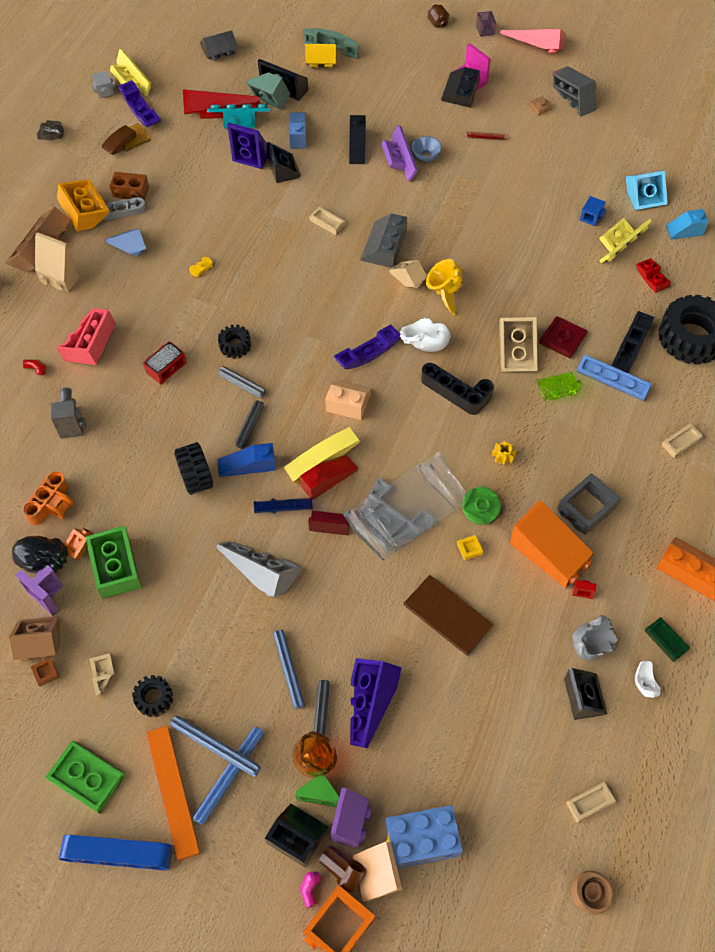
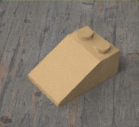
(54, 263)
(518, 344)

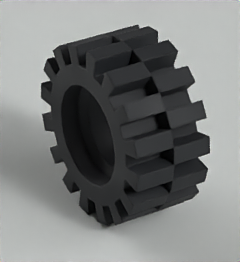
(236, 349)
(148, 684)

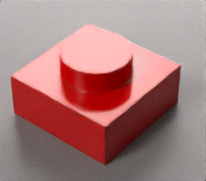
(584, 589)

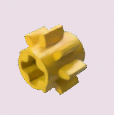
(504, 453)

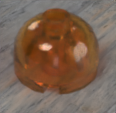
(314, 755)

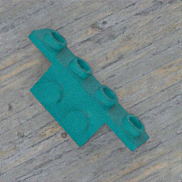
(240, 116)

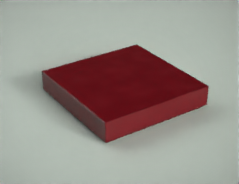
(563, 337)

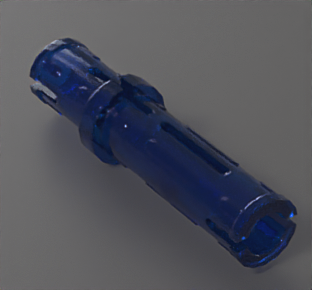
(282, 505)

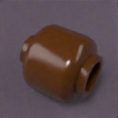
(438, 16)

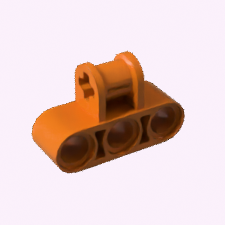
(55, 504)

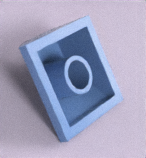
(128, 242)

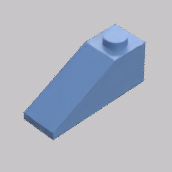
(297, 130)

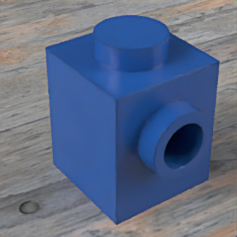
(593, 211)

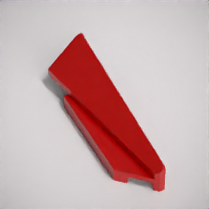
(200, 101)

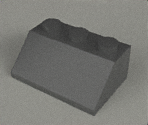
(385, 240)

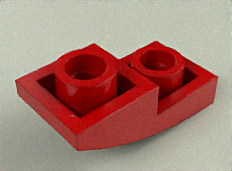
(651, 274)

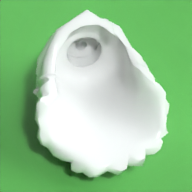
(425, 335)

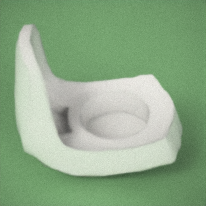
(645, 681)

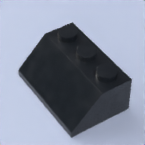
(296, 83)

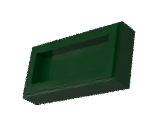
(667, 639)

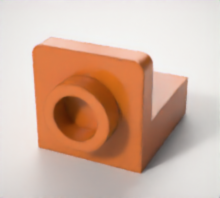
(77, 543)

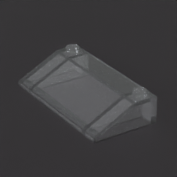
(407, 506)

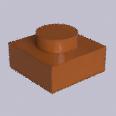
(45, 671)

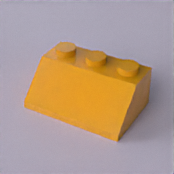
(82, 204)

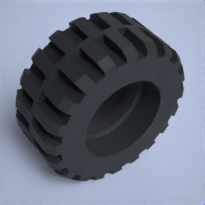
(681, 342)

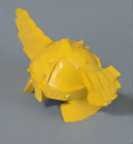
(445, 280)

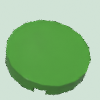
(481, 505)

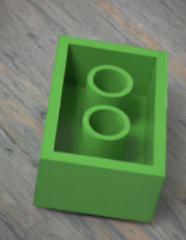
(113, 562)

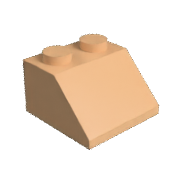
(347, 399)

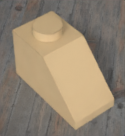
(409, 273)

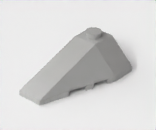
(265, 573)

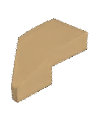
(102, 672)

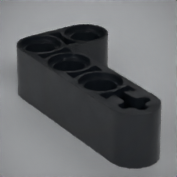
(449, 387)

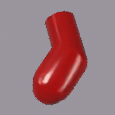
(35, 364)

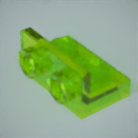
(559, 386)

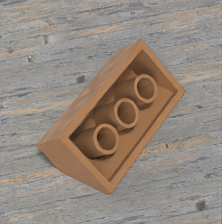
(50, 224)

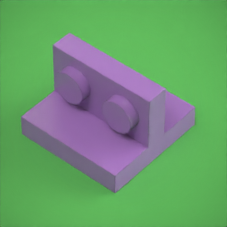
(42, 587)

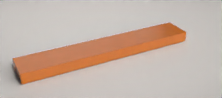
(173, 793)

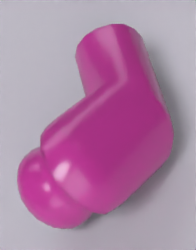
(307, 887)

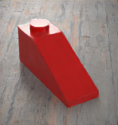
(326, 475)

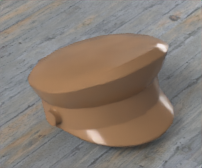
(591, 892)

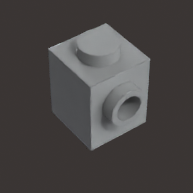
(103, 84)

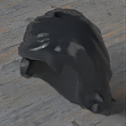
(37, 552)

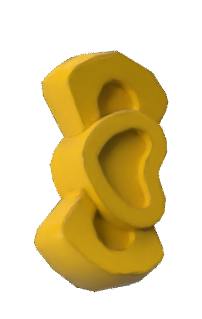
(201, 267)

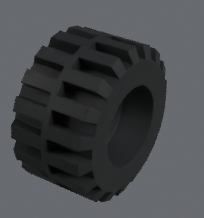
(193, 468)

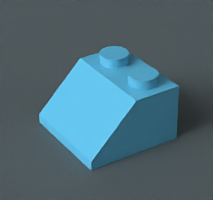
(647, 189)

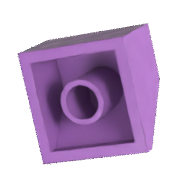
(350, 819)

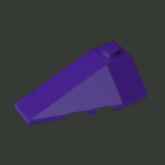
(373, 690)

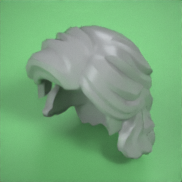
(594, 638)

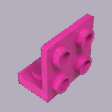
(477, 60)

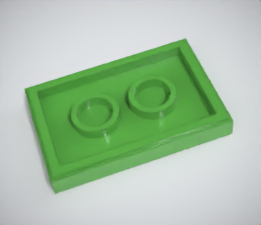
(85, 776)

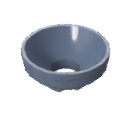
(426, 145)

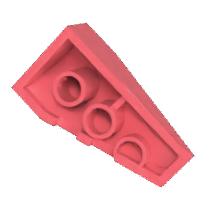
(546, 39)

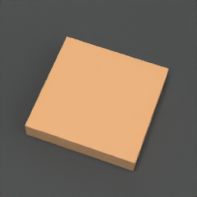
(381, 872)

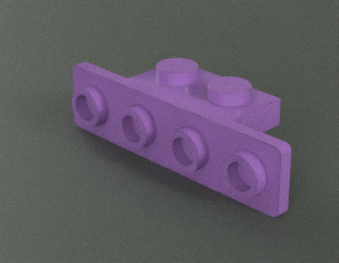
(399, 154)

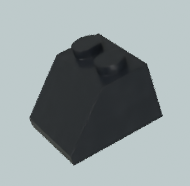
(218, 45)
(462, 86)

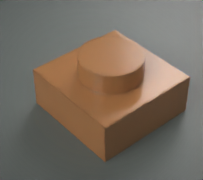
(540, 105)

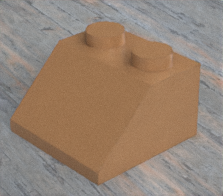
(35, 638)

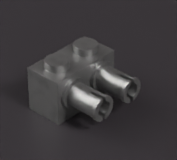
(67, 416)

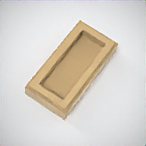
(327, 220)
(682, 440)
(590, 802)

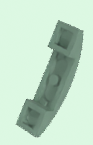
(324, 36)

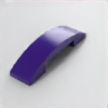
(138, 105)
(369, 350)

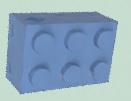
(424, 836)

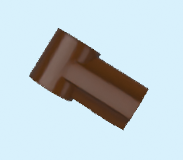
(346, 870)

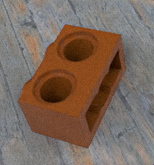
(129, 185)

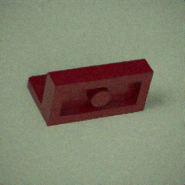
(328, 523)

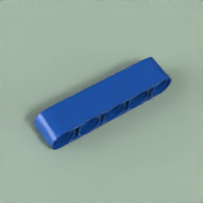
(115, 852)

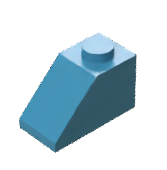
(688, 224)

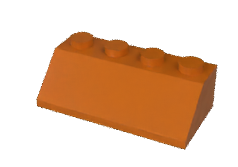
(689, 567)

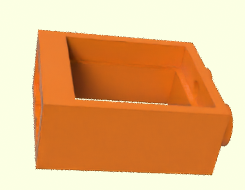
(354, 906)

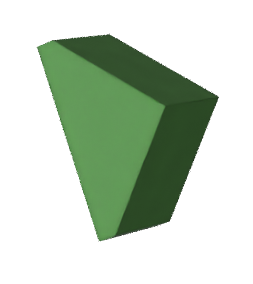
(318, 792)

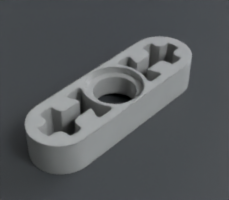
(134, 210)

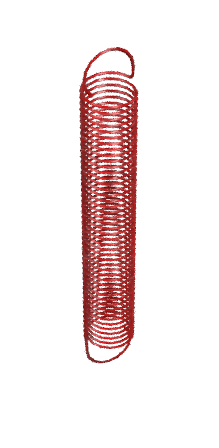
(483, 135)

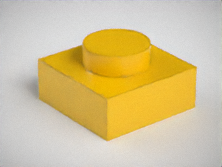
(469, 547)

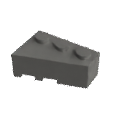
(576, 88)

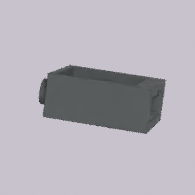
(600, 492)

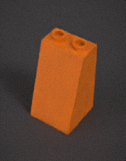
(551, 545)

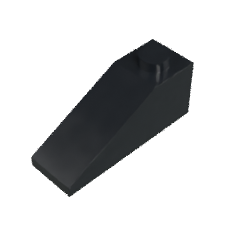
(357, 139)

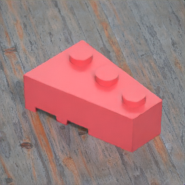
(89, 339)

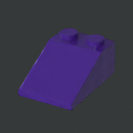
(247, 146)

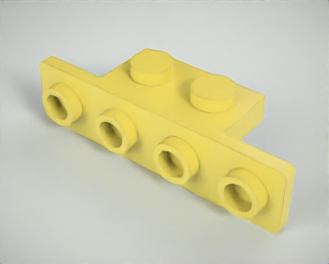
(128, 70)
(617, 237)

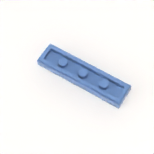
(614, 377)

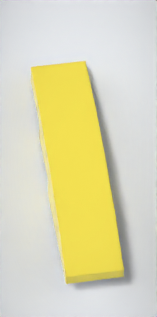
(325, 451)

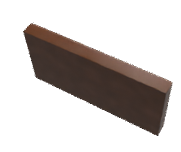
(448, 615)

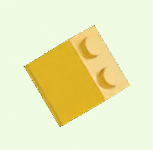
(321, 55)

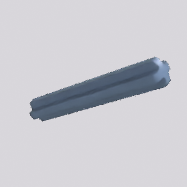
(289, 670)

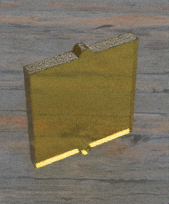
(141, 138)

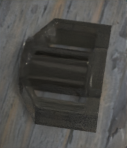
(50, 130)

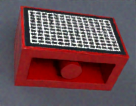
(164, 362)

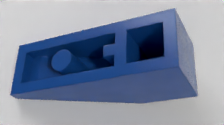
(248, 460)

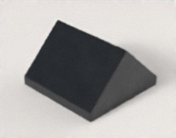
(282, 163)
(584, 694)

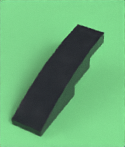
(633, 341)

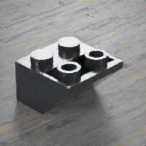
(296, 834)

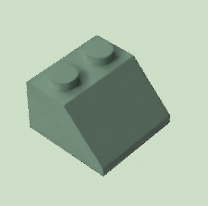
(270, 89)

